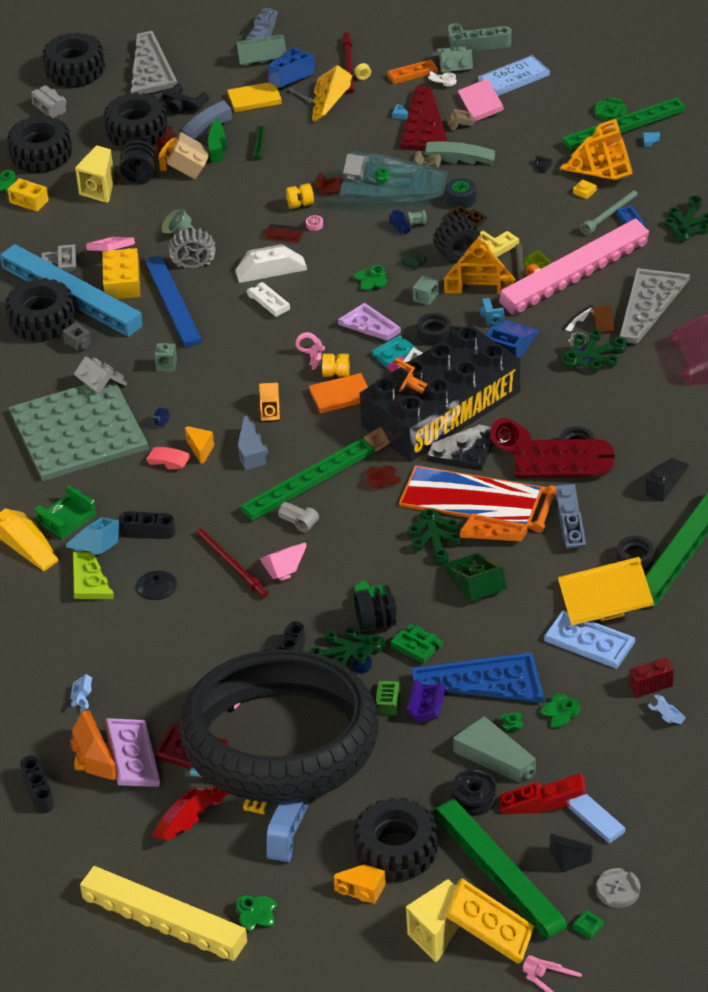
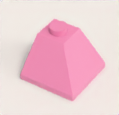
(284, 561)

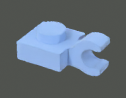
(80, 690)
(669, 712)

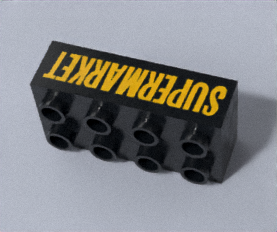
(464, 381)

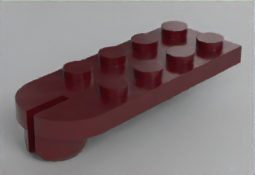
(563, 458)

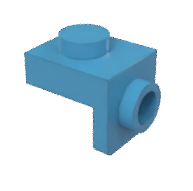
(491, 315)

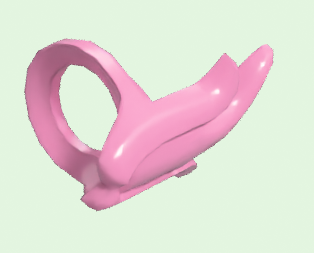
(314, 351)

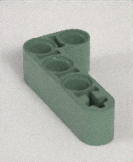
(480, 38)

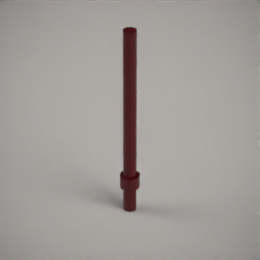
(347, 45)
(252, 582)

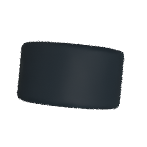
(461, 192)

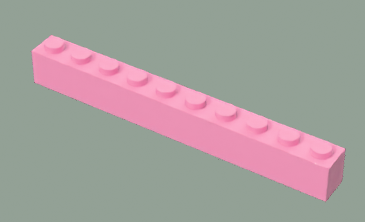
(573, 267)

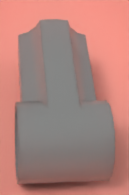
(301, 518)

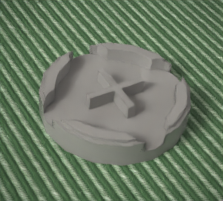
(618, 888)

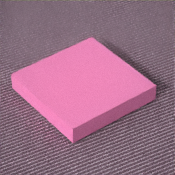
(110, 243)

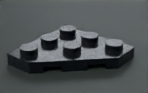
(463, 449)

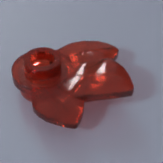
(380, 476)

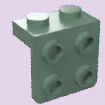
(454, 58)

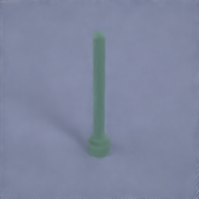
(589, 226)

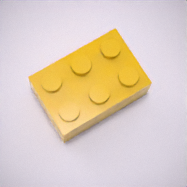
(121, 273)

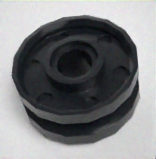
(474, 791)

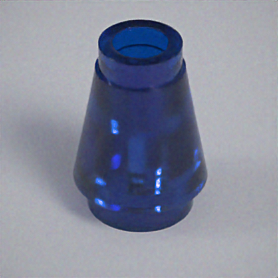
(399, 221)

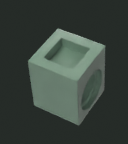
(425, 290)
(165, 357)

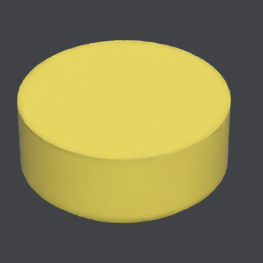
(362, 71)

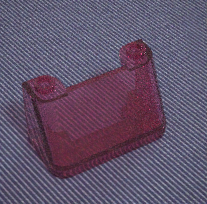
(693, 344)

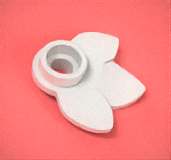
(448, 78)

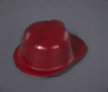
(505, 433)

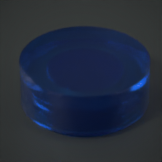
(161, 416)
(363, 668)

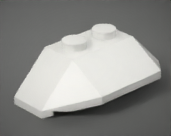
(268, 263)

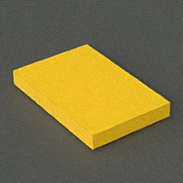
(254, 97)

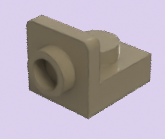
(460, 117)

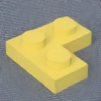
(501, 243)

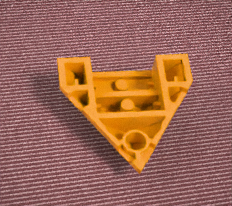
(602, 154)
(477, 267)

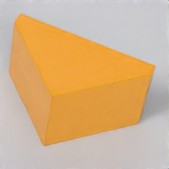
(200, 442)

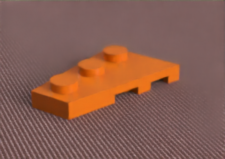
(490, 528)

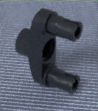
(178, 102)

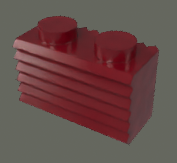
(651, 677)

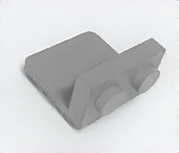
(97, 375)

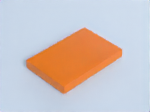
(338, 393)

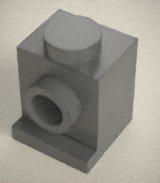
(80, 340)

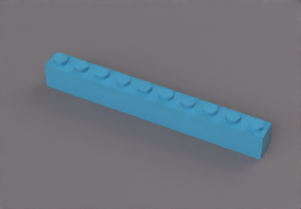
(85, 297)

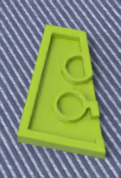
(88, 578)

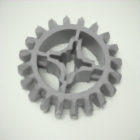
(191, 253)

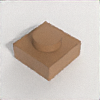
(377, 439)

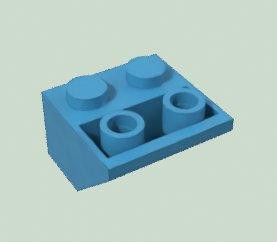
(96, 537)

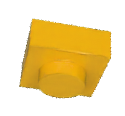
(584, 189)

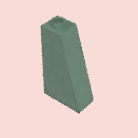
(494, 750)

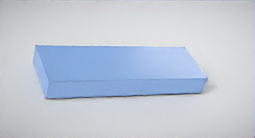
(596, 818)

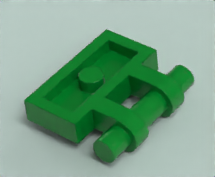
(414, 647)

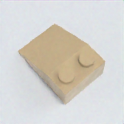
(188, 156)

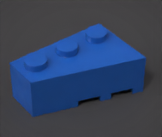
(291, 67)

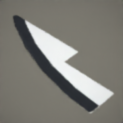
(580, 316)

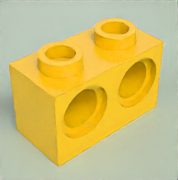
(28, 195)

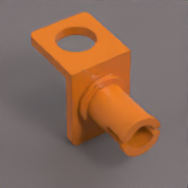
(410, 381)

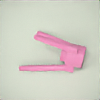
(536, 967)

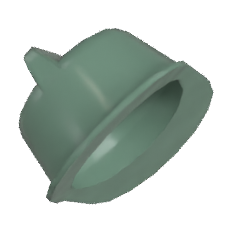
(177, 221)

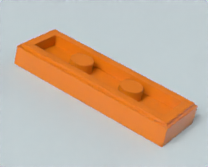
(412, 71)

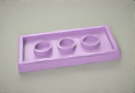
(132, 752)

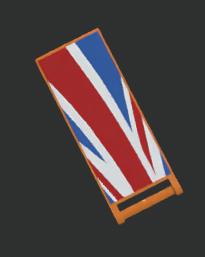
(467, 494)

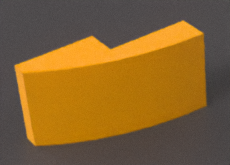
(165, 153)

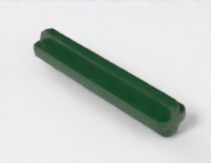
(259, 142)

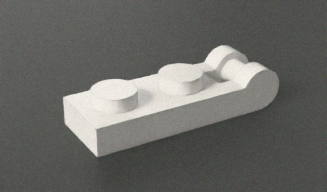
(268, 299)

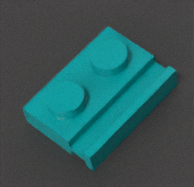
(392, 349)

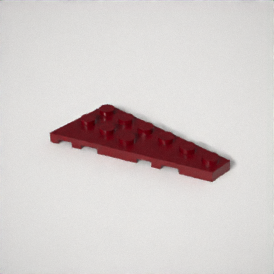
(422, 122)

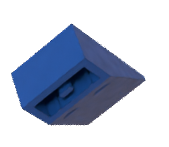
(513, 336)

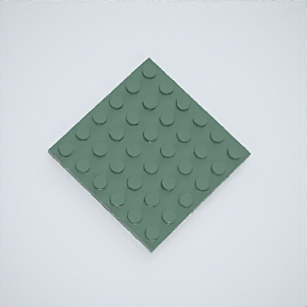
(77, 429)

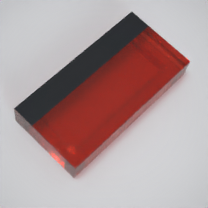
(284, 233)

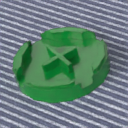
(610, 109)

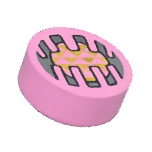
(314, 223)

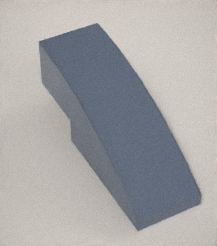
(203, 121)

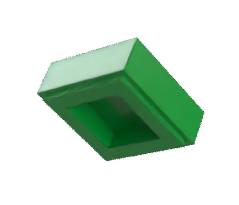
(588, 924)

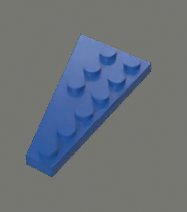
(495, 677)

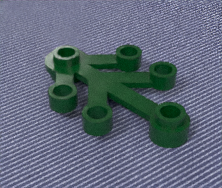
(683, 233)
(573, 358)
(430, 518)
(370, 644)

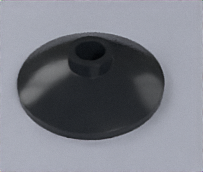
(156, 585)

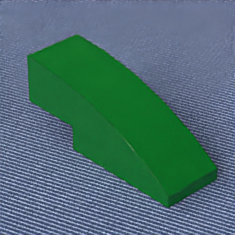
(216, 142)

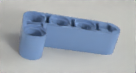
(282, 829)

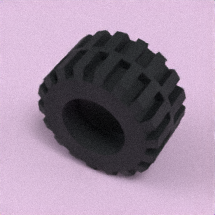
(455, 237)

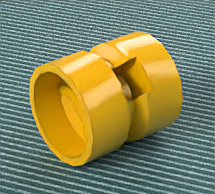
(305, 193)
(335, 365)

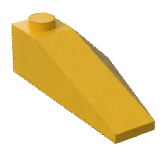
(329, 89)
(26, 538)

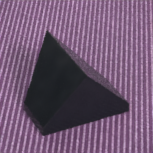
(569, 853)

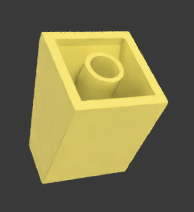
(96, 174)
(428, 922)

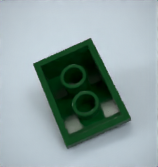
(476, 576)

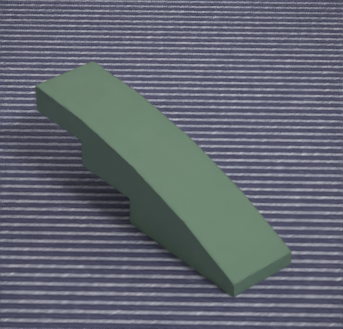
(454, 151)

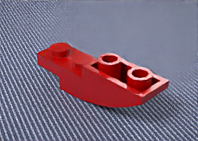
(545, 798)
(185, 810)

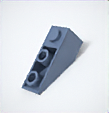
(250, 446)

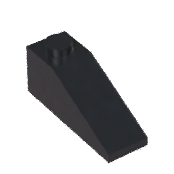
(664, 478)

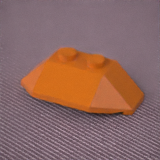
(91, 748)

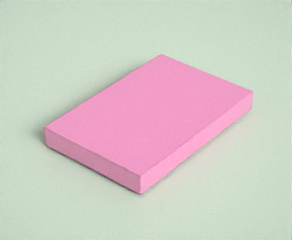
(481, 100)

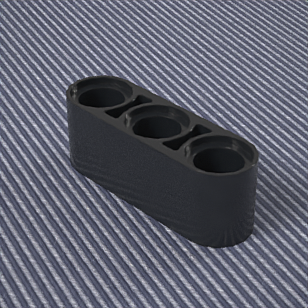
(147, 525)
(292, 637)
(36, 784)

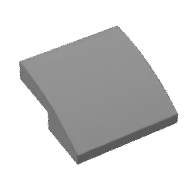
(63, 258)

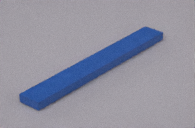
(173, 301)

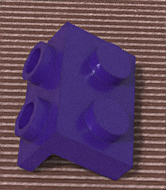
(425, 701)

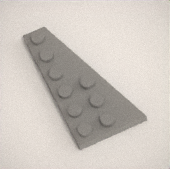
(150, 67)
(648, 300)

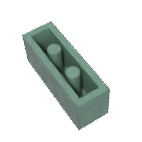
(261, 49)

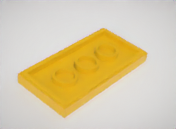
(489, 921)

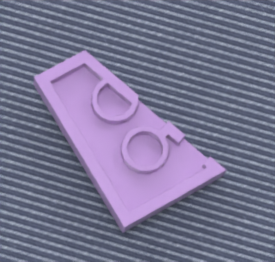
(370, 322)

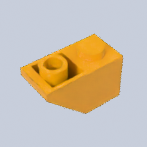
(269, 401)
(361, 882)

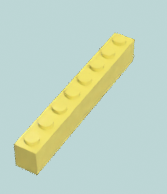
(163, 913)

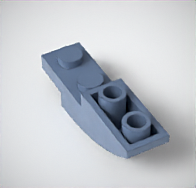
(263, 24)
(569, 516)

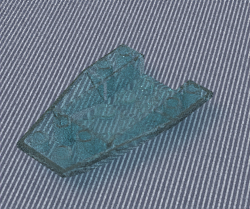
(406, 183)

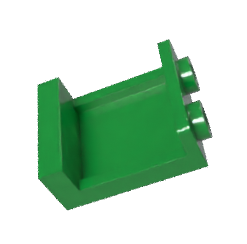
(67, 513)

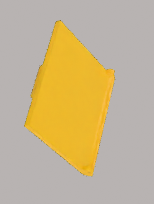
(605, 591)

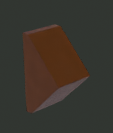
(602, 318)

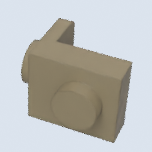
(431, 161)

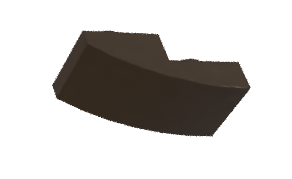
(473, 215)

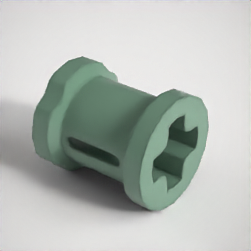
(422, 219)

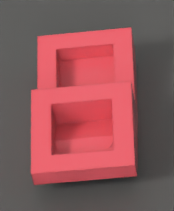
(170, 457)

